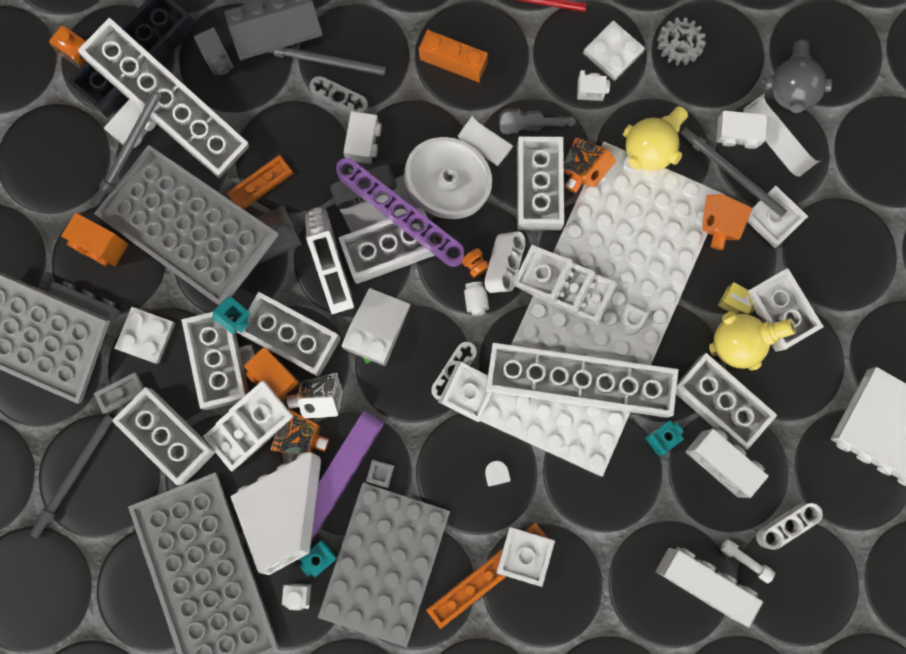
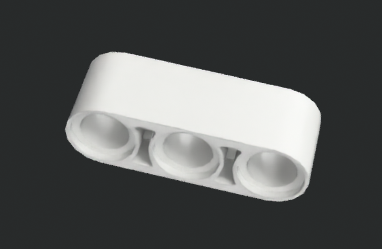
(505, 262)
(799, 522)

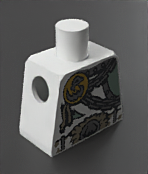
(318, 397)

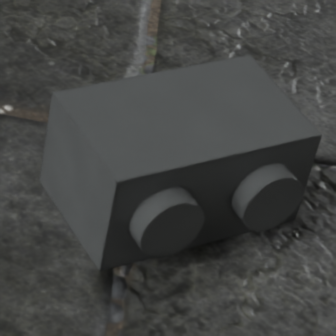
(214, 52)

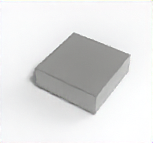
(380, 473)

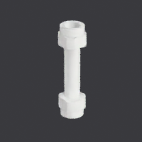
(763, 572)

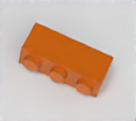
(453, 56)

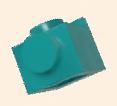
(228, 309)
(659, 443)
(326, 557)

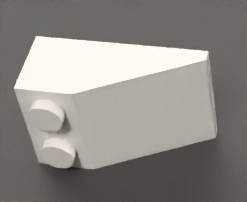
(783, 299)
(376, 327)

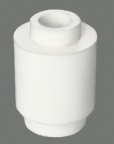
(476, 298)

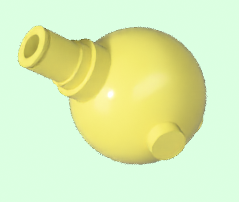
(655, 141)
(745, 340)

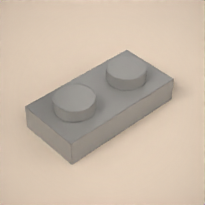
(119, 393)

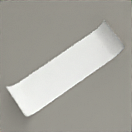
(782, 140)
(485, 141)

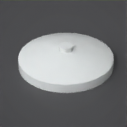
(447, 178)

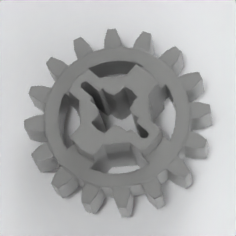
(681, 39)

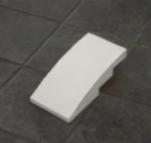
(565, 284)
(248, 426)

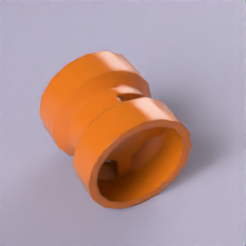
(476, 263)

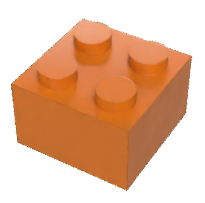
(94, 241)
(269, 368)

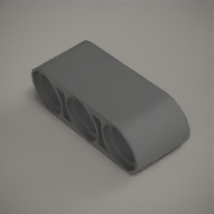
(345, 197)

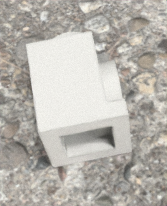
(592, 86)
(296, 596)

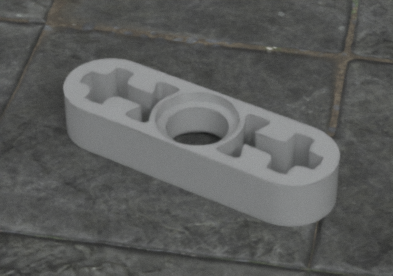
(322, 95)

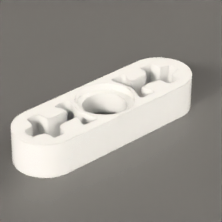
(458, 353)

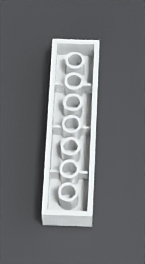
(178, 109)
(582, 380)

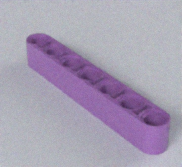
(396, 202)
(344, 466)

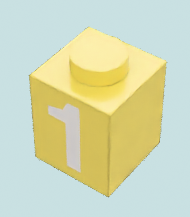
(737, 300)

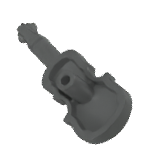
(515, 120)

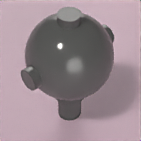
(799, 81)

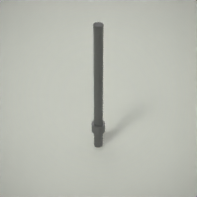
(330, 60)
(700, 144)
(108, 183)
(47, 515)

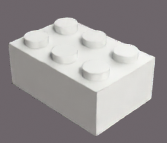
(727, 463)

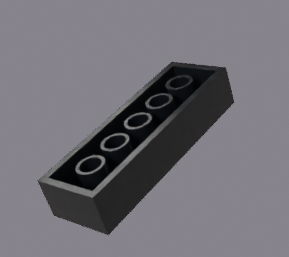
(157, 28)

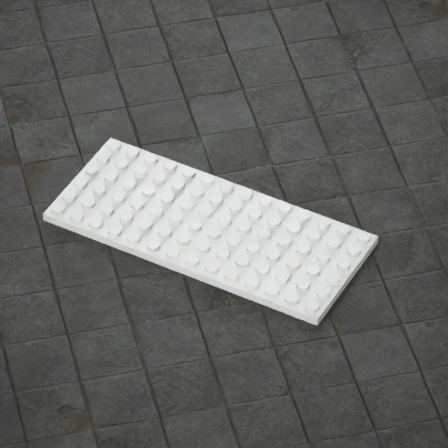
(646, 238)

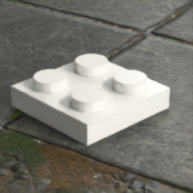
(613, 50)
(770, 224)
(144, 335)
(466, 392)
(525, 556)

